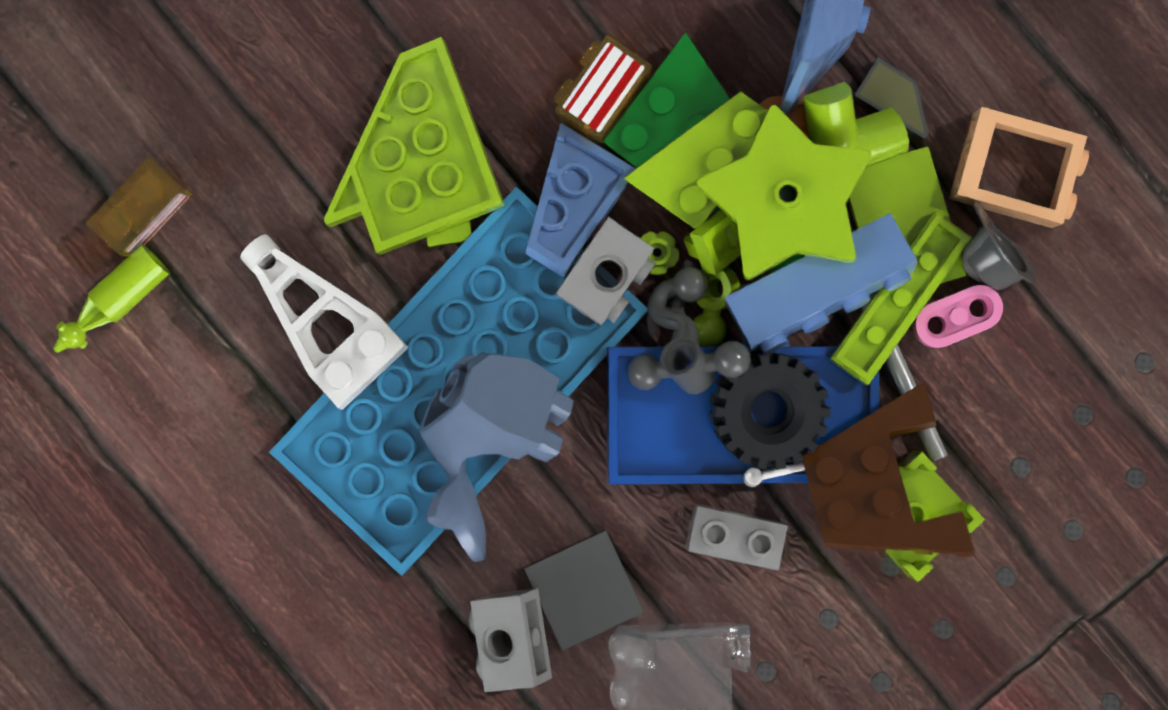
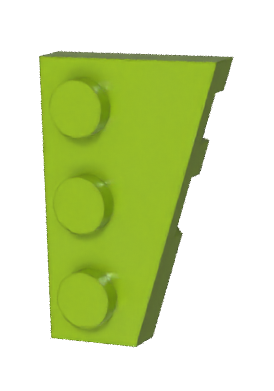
(707, 146)

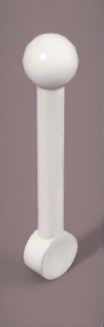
(754, 476)

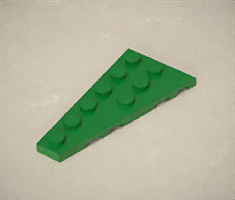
(668, 106)

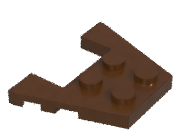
(862, 491)

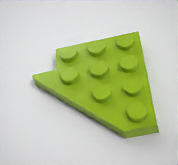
(418, 157)

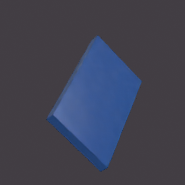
(669, 435)

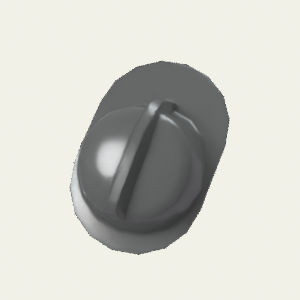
(994, 257)

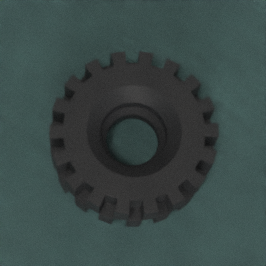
(793, 434)

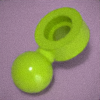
(710, 324)

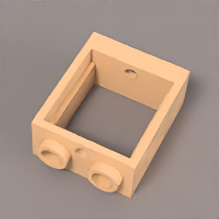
(975, 152)

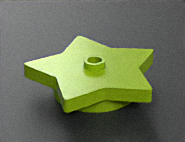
(776, 229)

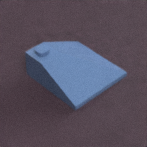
(821, 40)

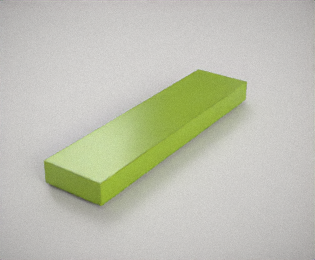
(893, 312)

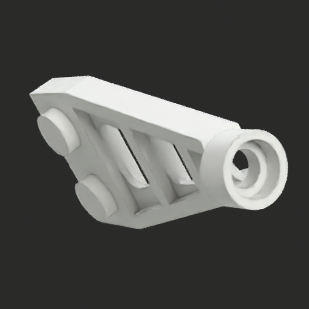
(358, 358)

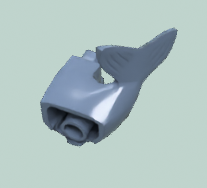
(488, 408)

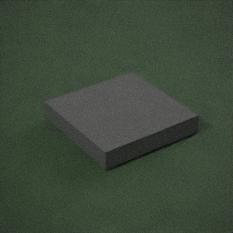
(584, 590)

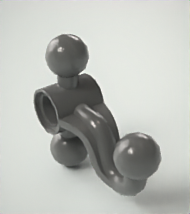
(730, 358)

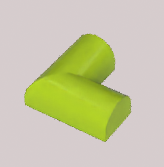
(833, 123)

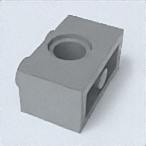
(610, 245)
(736, 536)
(522, 618)

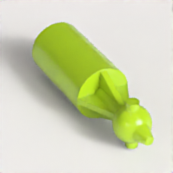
(113, 297)

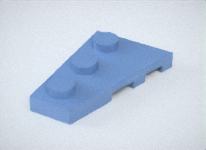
(575, 199)

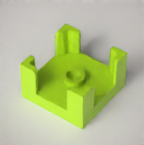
(928, 499)

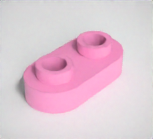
(956, 316)

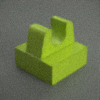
(714, 243)

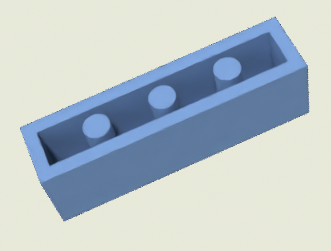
(816, 287)

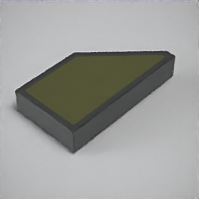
(889, 87)

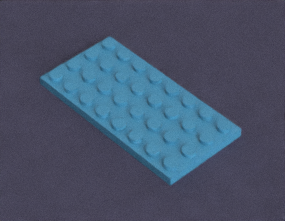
(485, 298)

